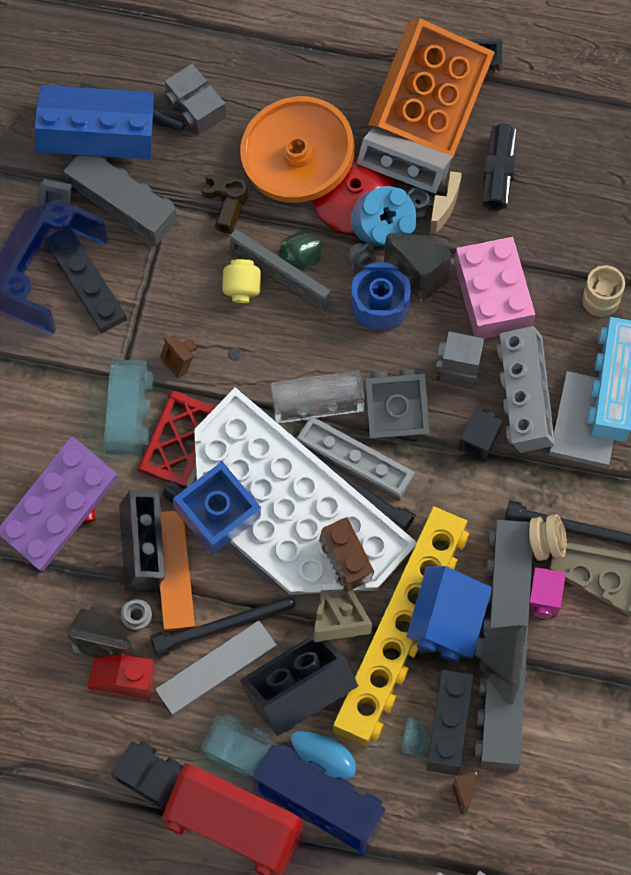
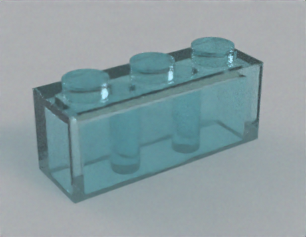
(127, 407)

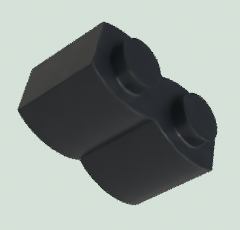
(147, 773)

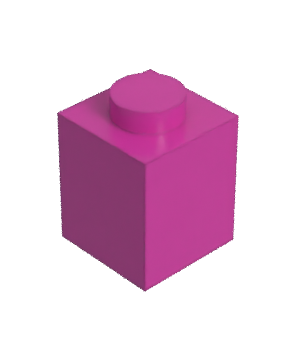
(546, 592)

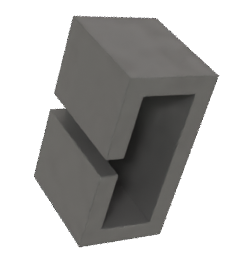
(198, 106)
(459, 359)

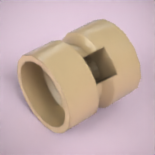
(603, 291)

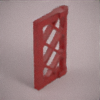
(164, 420)

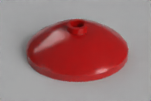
(336, 206)

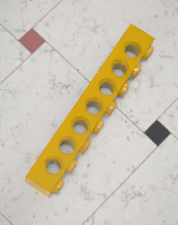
(349, 722)

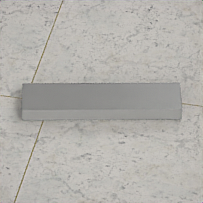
(355, 457)
(215, 668)

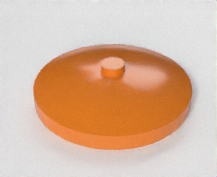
(297, 149)

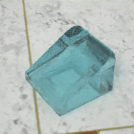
(415, 739)

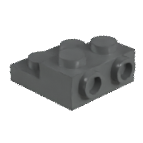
(396, 404)

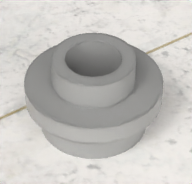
(133, 606)

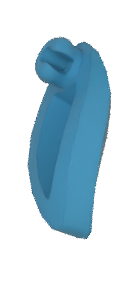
(325, 752)

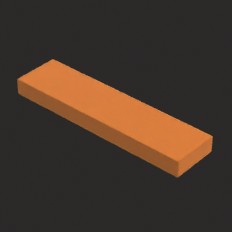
(176, 587)

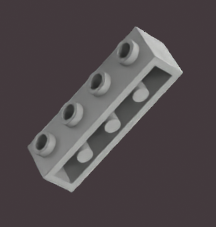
(526, 389)

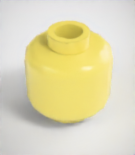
(241, 280)

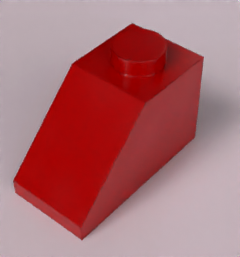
(123, 675)

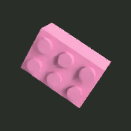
(494, 287)

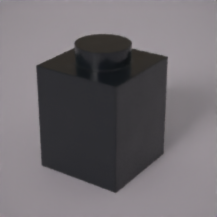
(480, 434)

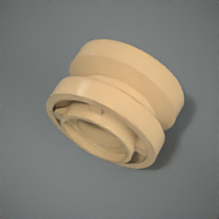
(547, 537)

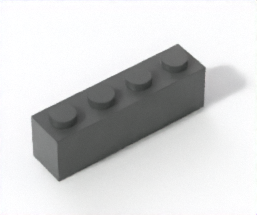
(121, 196)

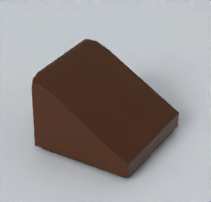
(463, 790)

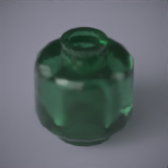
(301, 250)

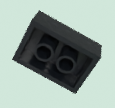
(298, 684)

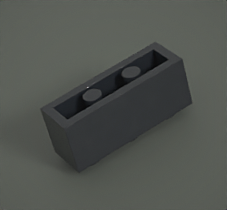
(141, 541)
(449, 722)

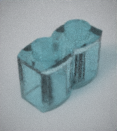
(235, 746)

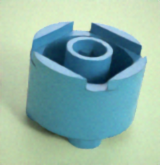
(388, 200)

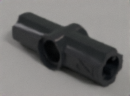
(499, 167)

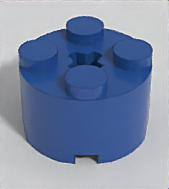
(375, 311)

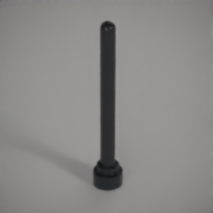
(519, 513)
(401, 517)
(165, 642)

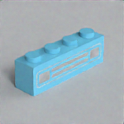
(613, 389)

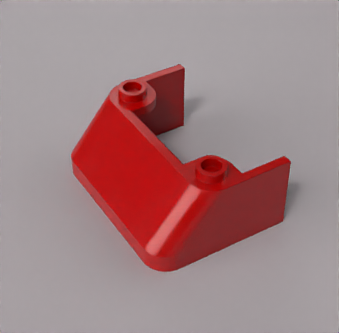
(233, 819)

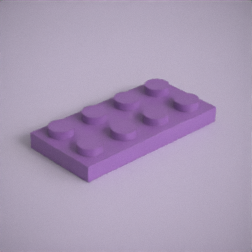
(57, 503)

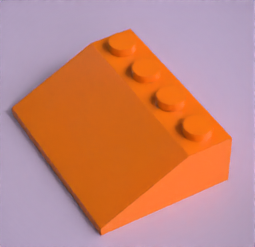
(431, 86)

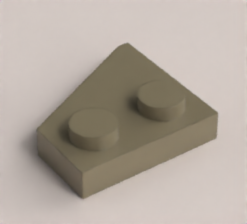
(340, 616)

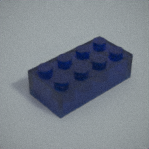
(318, 797)

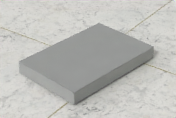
(571, 427)

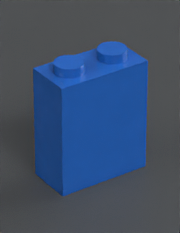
(448, 613)

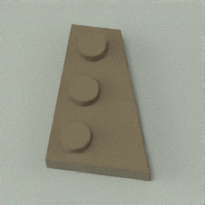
(598, 573)

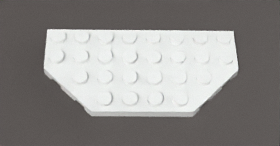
(295, 499)

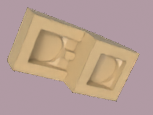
(444, 205)

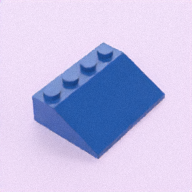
(94, 122)

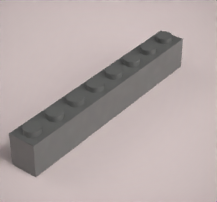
(508, 606)

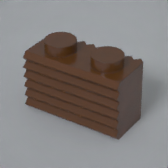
(346, 554)

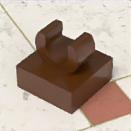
(178, 355)

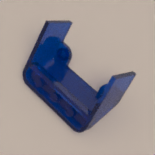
(23, 246)

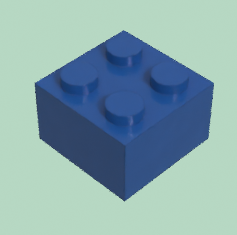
(217, 507)

